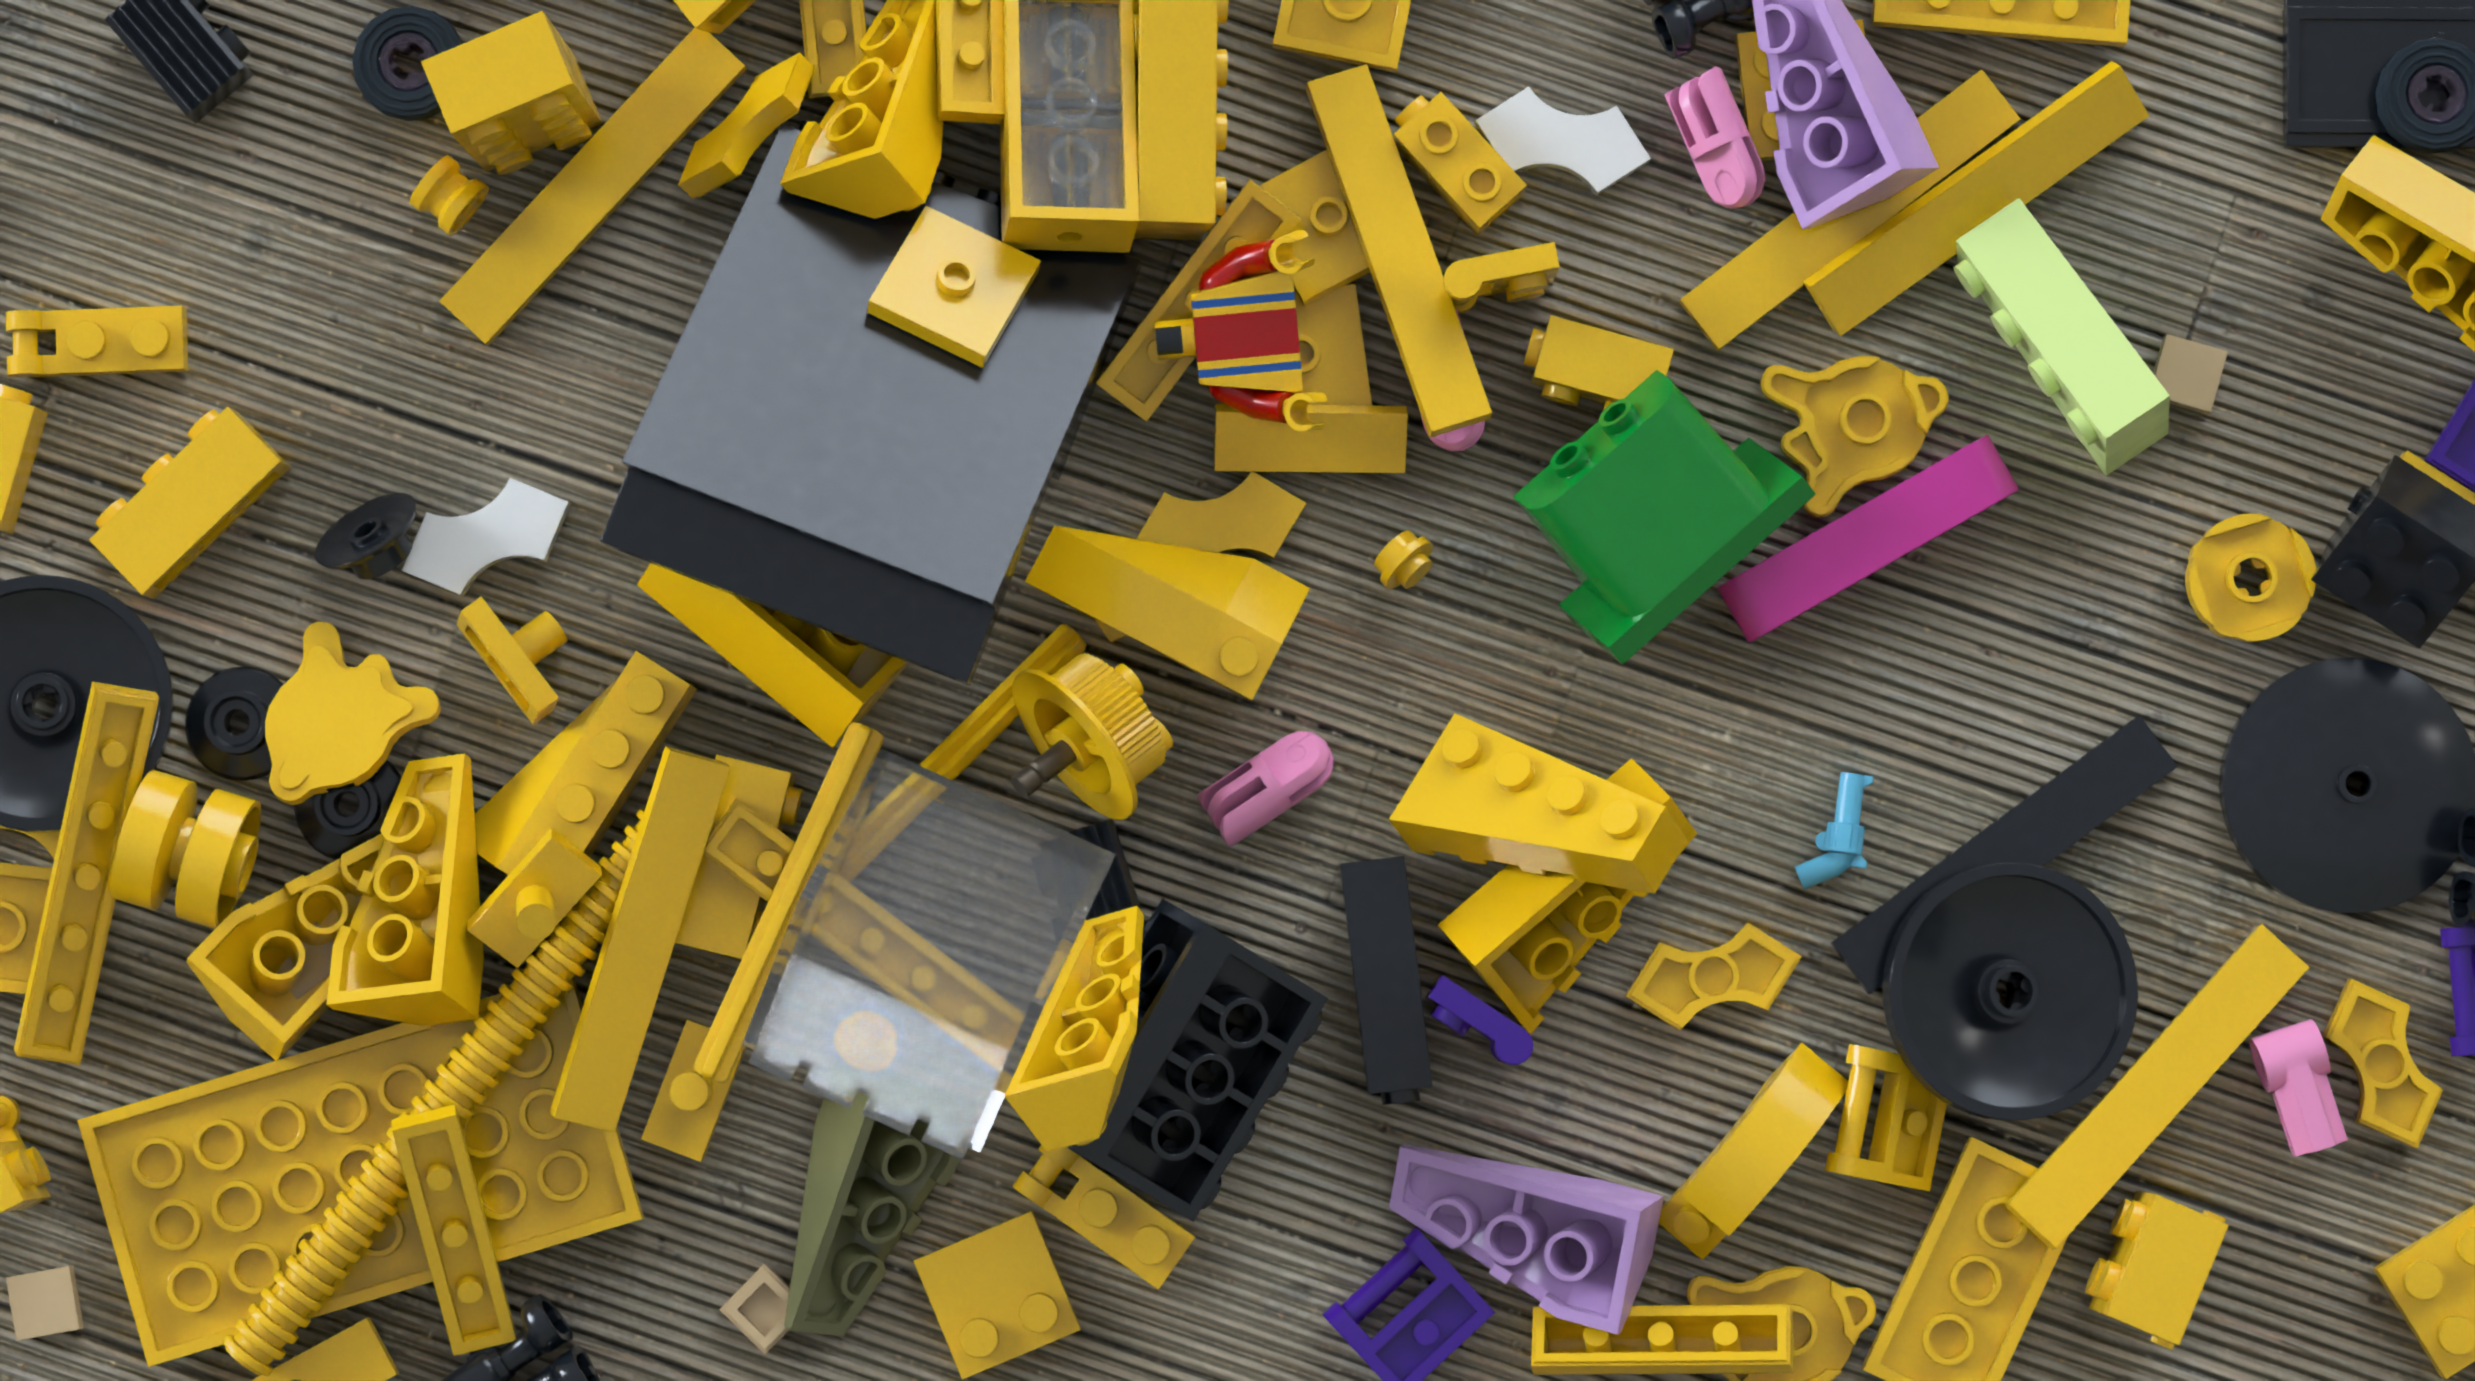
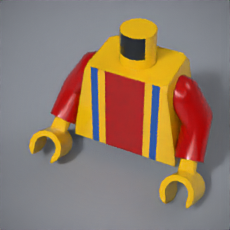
(1247, 333)

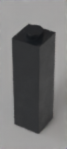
(1386, 978)

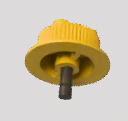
(1089, 733)

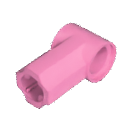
(2295, 1070)

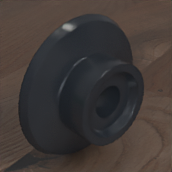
(370, 537)
(209, 716)
(333, 832)

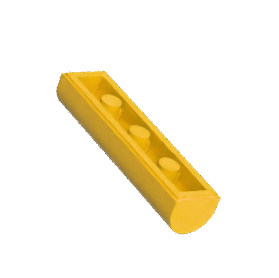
(1669, 1342)

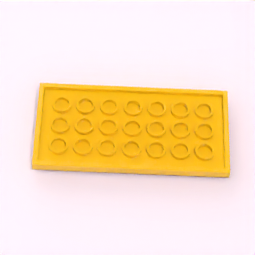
(235, 1171)

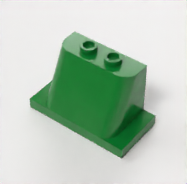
(1654, 512)

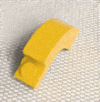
(1754, 1152)

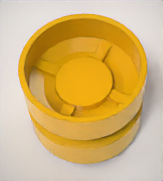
(166, 844)

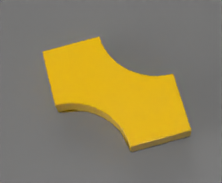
(728, 147)
(1248, 518)
(1743, 969)
(2373, 1037)

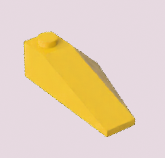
(1083, 1036)

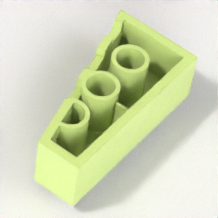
(2063, 336)

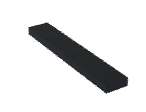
(2027, 833)

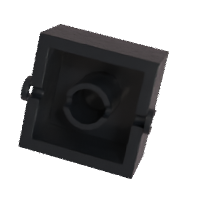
(2402, 552)

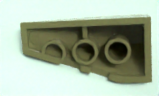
(855, 1207)

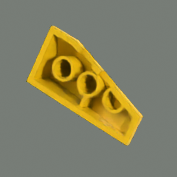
(882, 131)
(1187, 603)
(409, 935)
(253, 941)

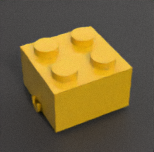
(2156, 1266)

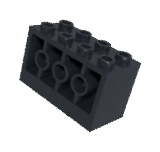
(1203, 1060)

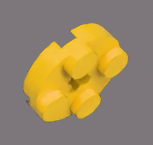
(2267, 545)

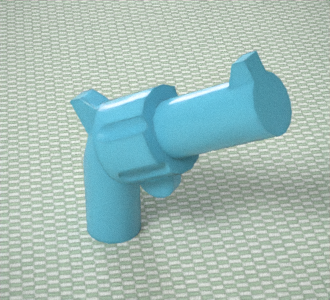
(1842, 837)

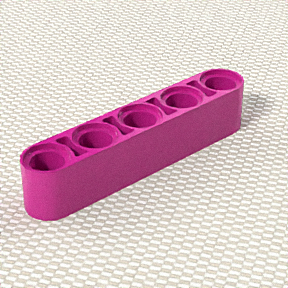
(1868, 538)

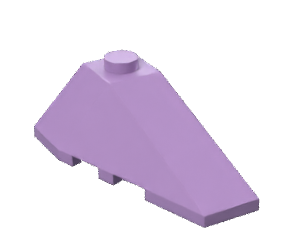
(1837, 112)
(1551, 1233)

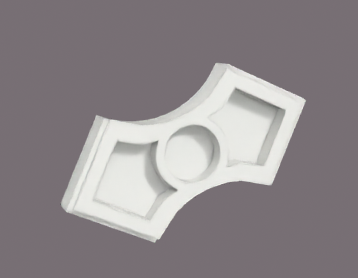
(1591, 147)
(459, 548)

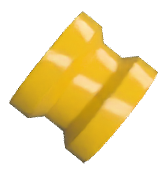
(449, 195)

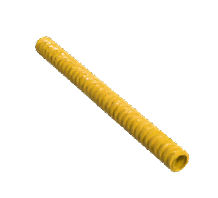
(459, 1083)

